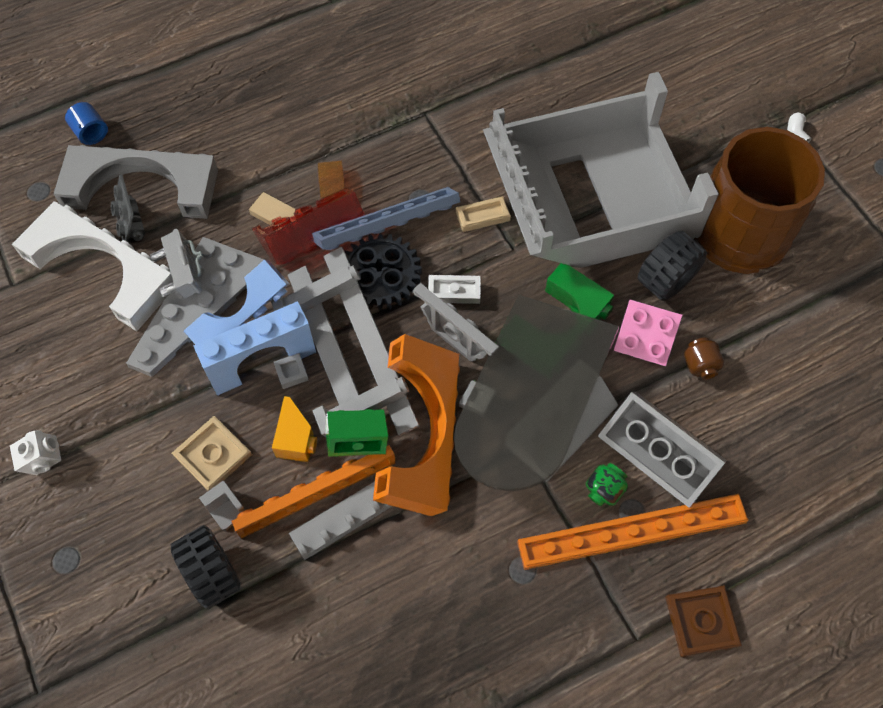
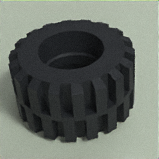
(672, 265)
(205, 567)

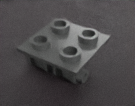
(128, 217)

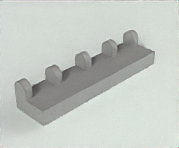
(337, 522)

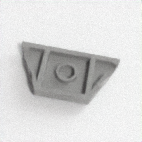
(453, 328)

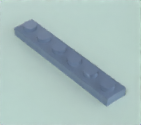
(377, 221)

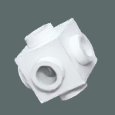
(35, 453)

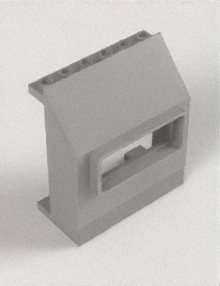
(627, 166)

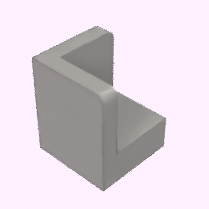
(222, 505)

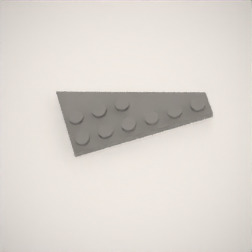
(220, 282)

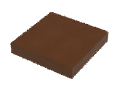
(703, 621)

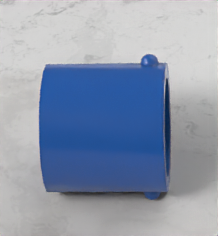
(86, 123)

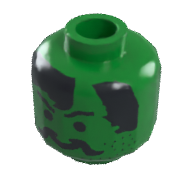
(606, 484)

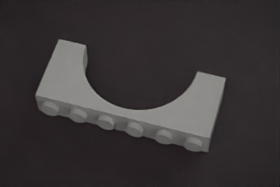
(89, 168)

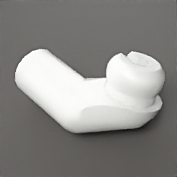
(796, 125)

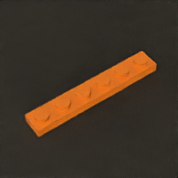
(305, 495)

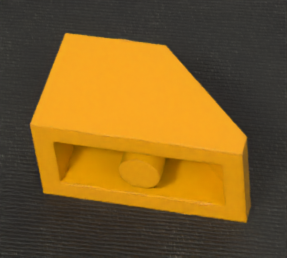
(293, 434)

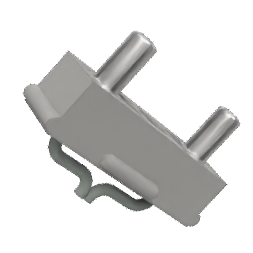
(180, 264)

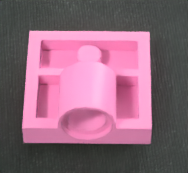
(647, 332)

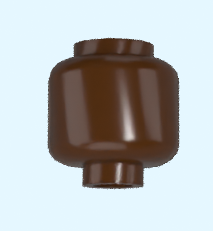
(704, 358)

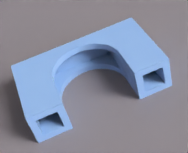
(225, 352)

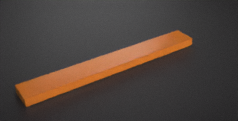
(631, 531)

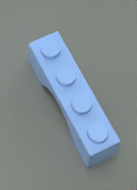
(262, 286)

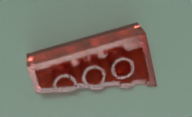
(294, 234)

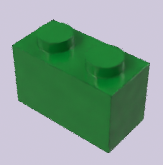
(356, 432)

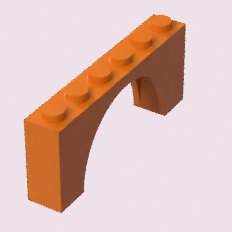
(435, 376)

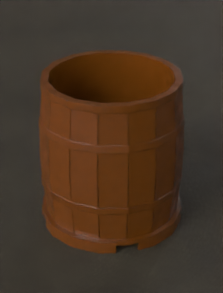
(763, 199)

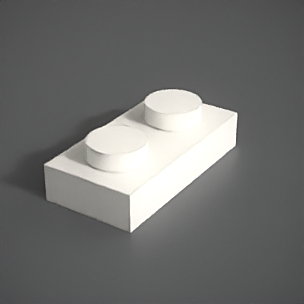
(455, 288)

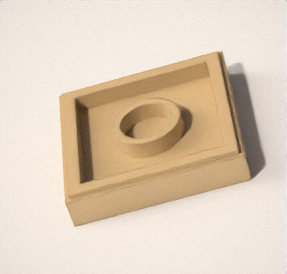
(212, 453)

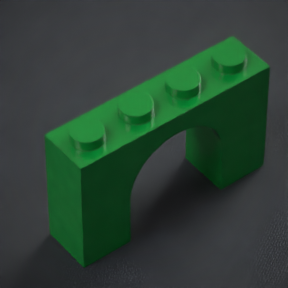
(579, 292)

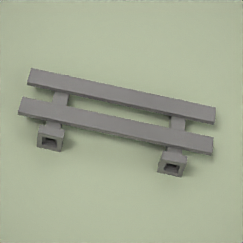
(310, 295)

